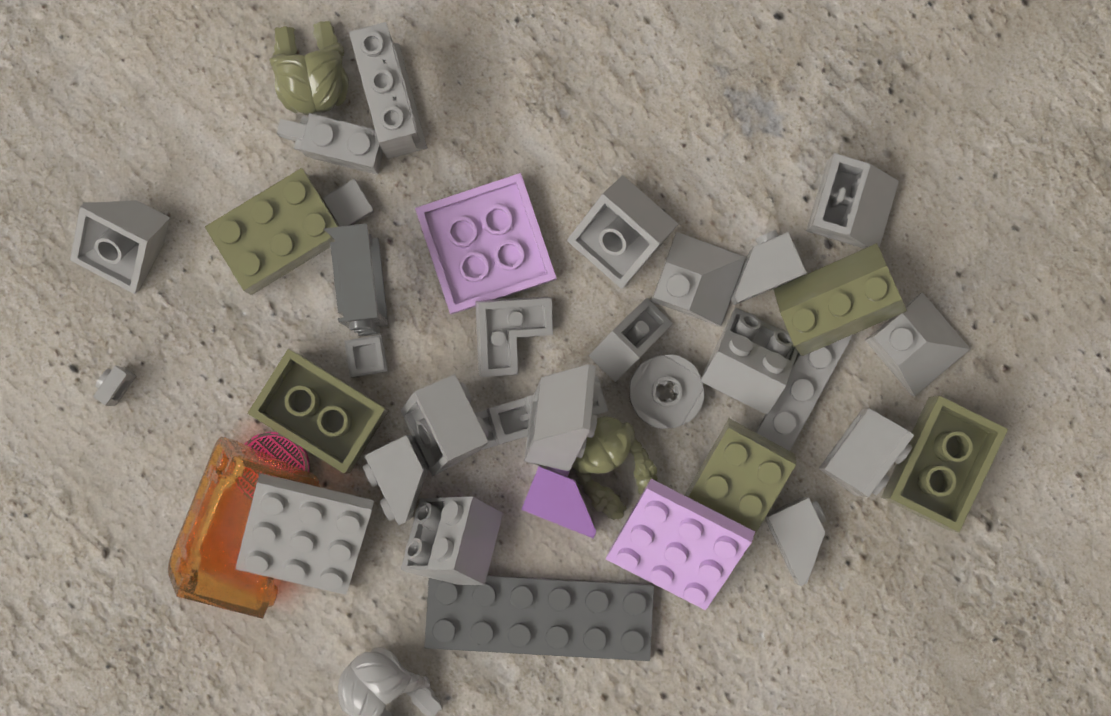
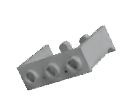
(388, 91)

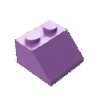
(558, 500)

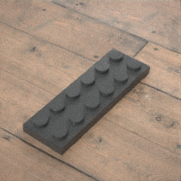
(542, 617)

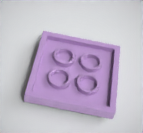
(485, 243)
(679, 544)

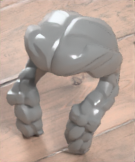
(379, 679)

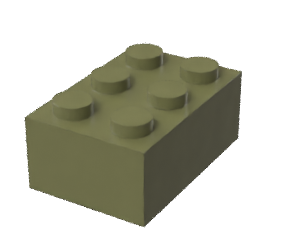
(273, 232)
(318, 411)
(945, 464)
(742, 475)

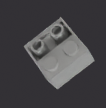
(852, 202)
(751, 361)
(562, 417)
(867, 453)
(400, 475)
(452, 540)

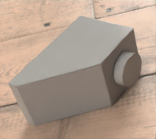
(768, 266)
(630, 339)
(798, 535)

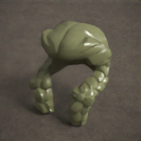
(309, 81)
(602, 454)

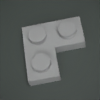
(499, 326)

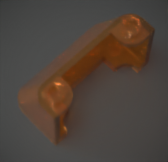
(214, 528)

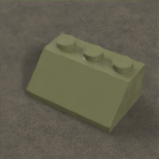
(838, 300)

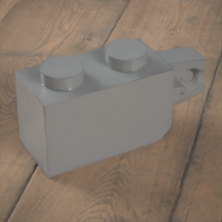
(334, 142)

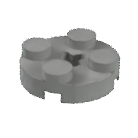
(686, 386)

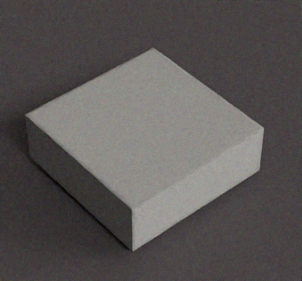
(348, 204)
(366, 356)

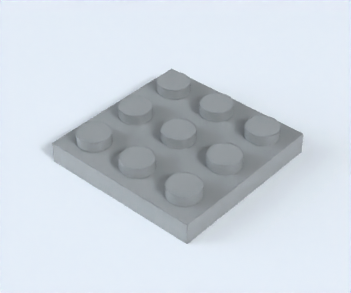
(303, 534)

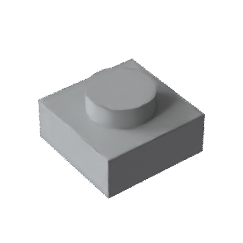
(113, 385)

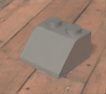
(622, 231)
(444, 424)

